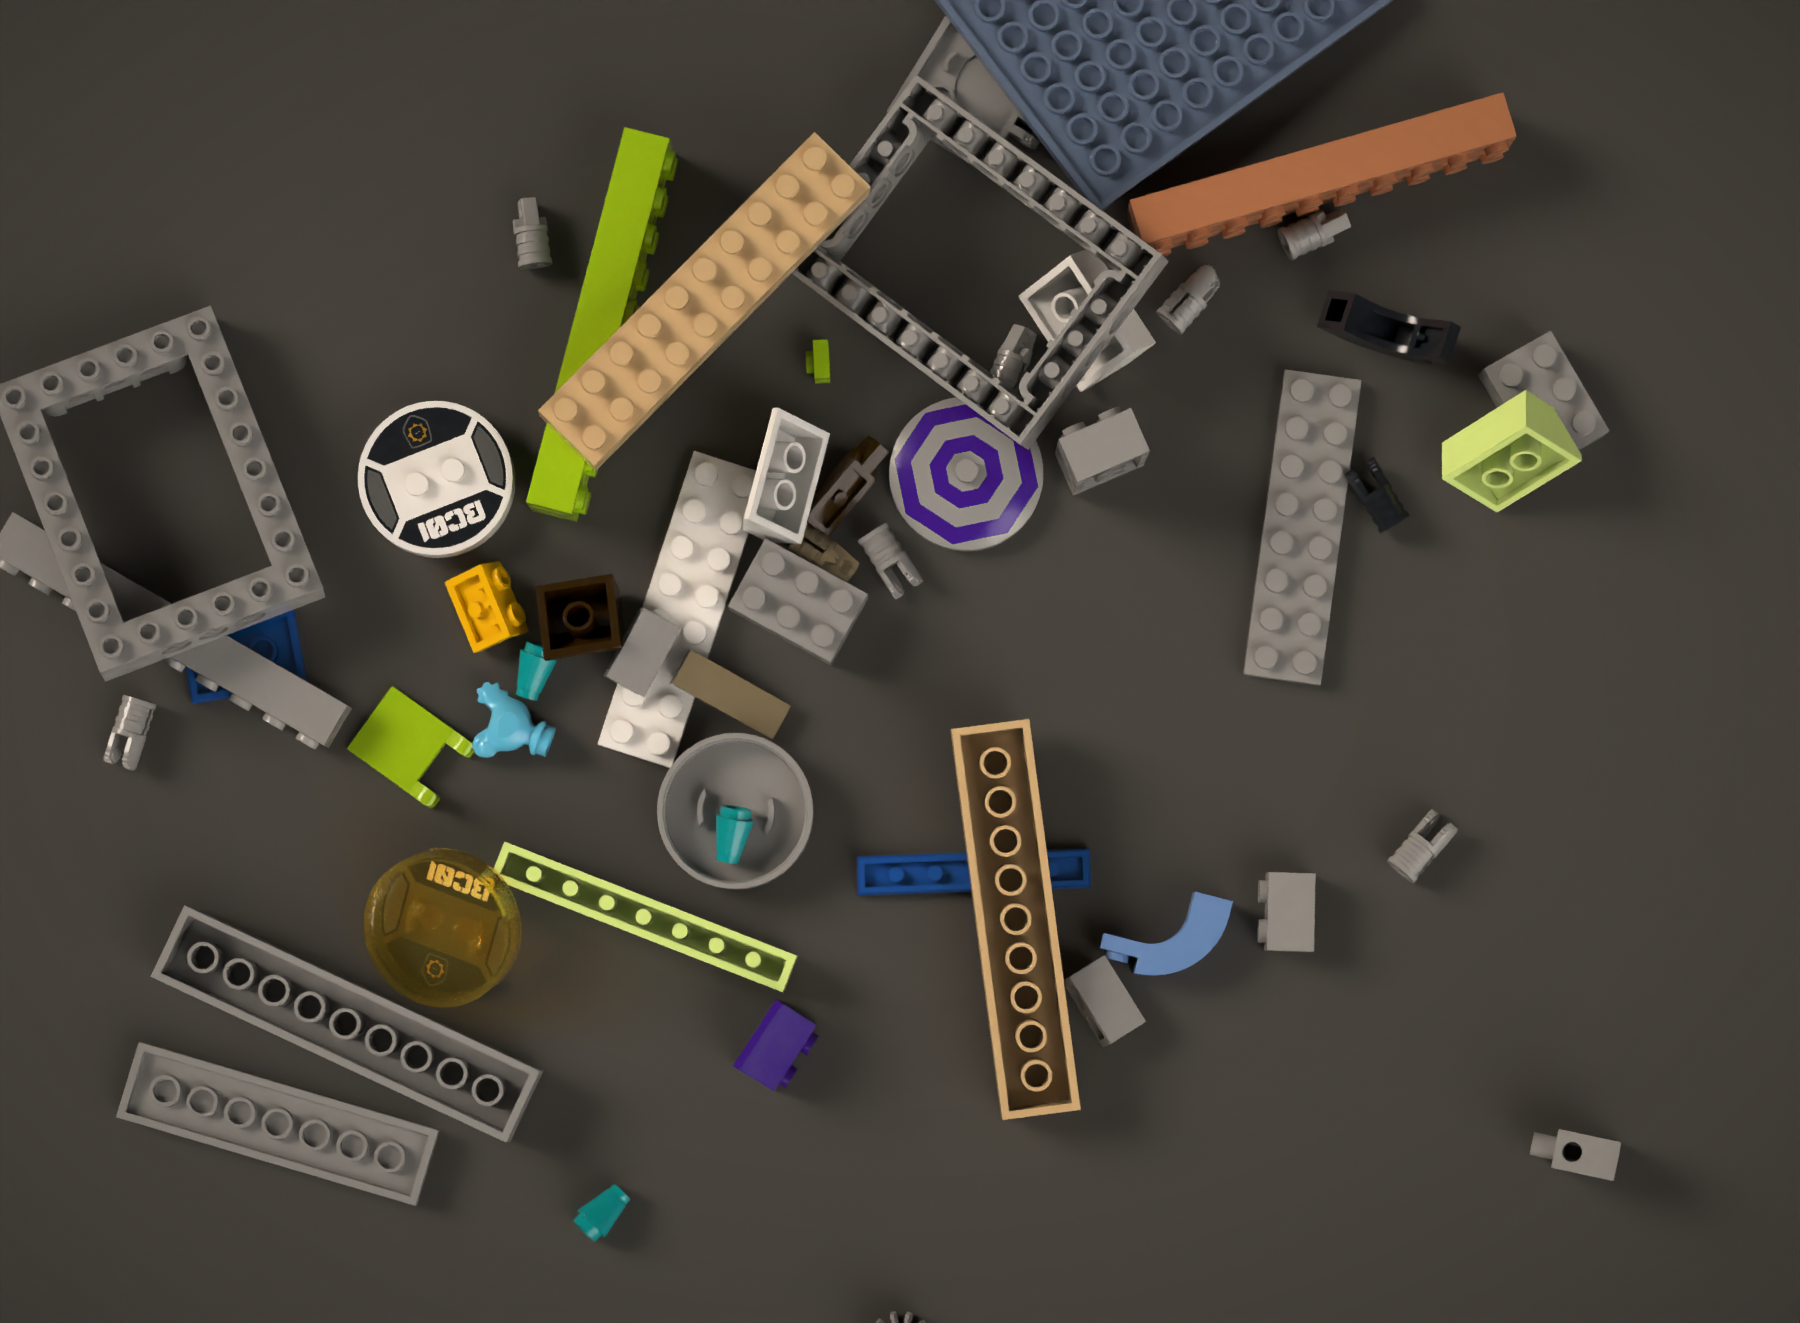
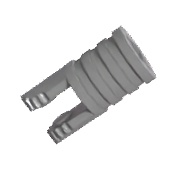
(1189, 299)
(884, 553)
(133, 725)
(1418, 852)

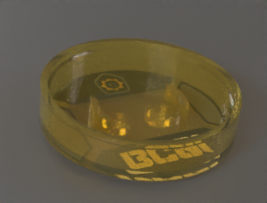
(442, 927)

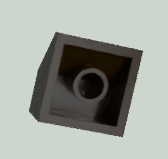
(580, 617)

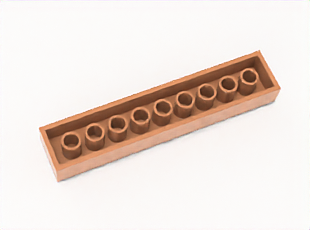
(1323, 175)

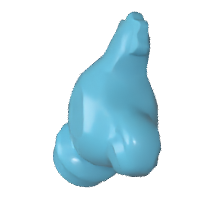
(509, 725)

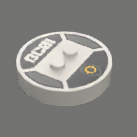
(436, 479)

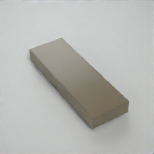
(730, 694)

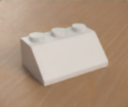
(1066, 288)
(785, 479)

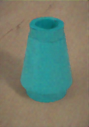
(533, 671)
(732, 832)
(601, 1213)

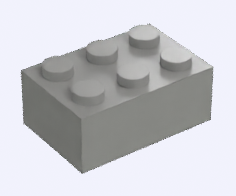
(1547, 374)
(1101, 450)
(798, 601)

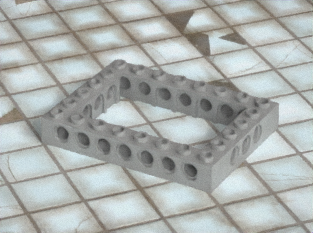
(882, 162)
(206, 616)

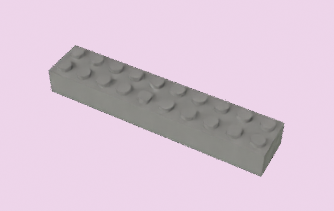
(347, 1023)

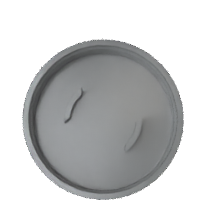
(741, 773)

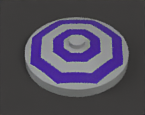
(963, 478)

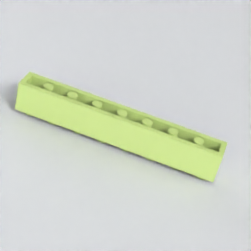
(645, 917)

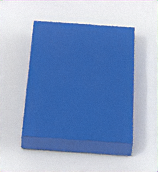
(273, 639)

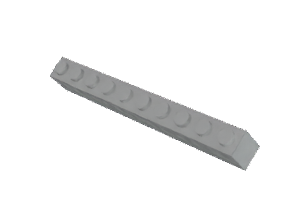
(219, 662)

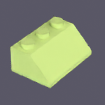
(1509, 452)

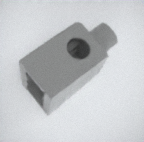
(1597, 1159)

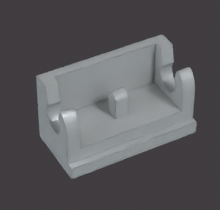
(642, 651)
(1103, 1001)

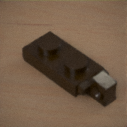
(845, 486)

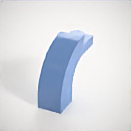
(1195, 939)

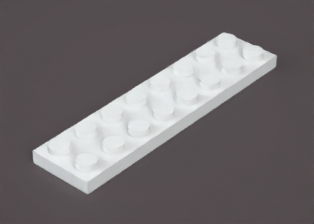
(691, 592)

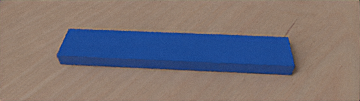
(951, 874)

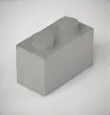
(1288, 911)

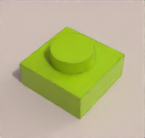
(818, 361)

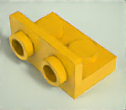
(486, 605)

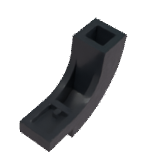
(1386, 330)

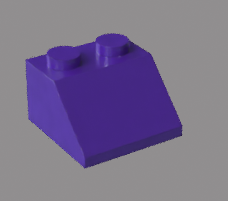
(776, 1045)

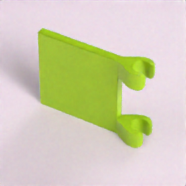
(404, 741)

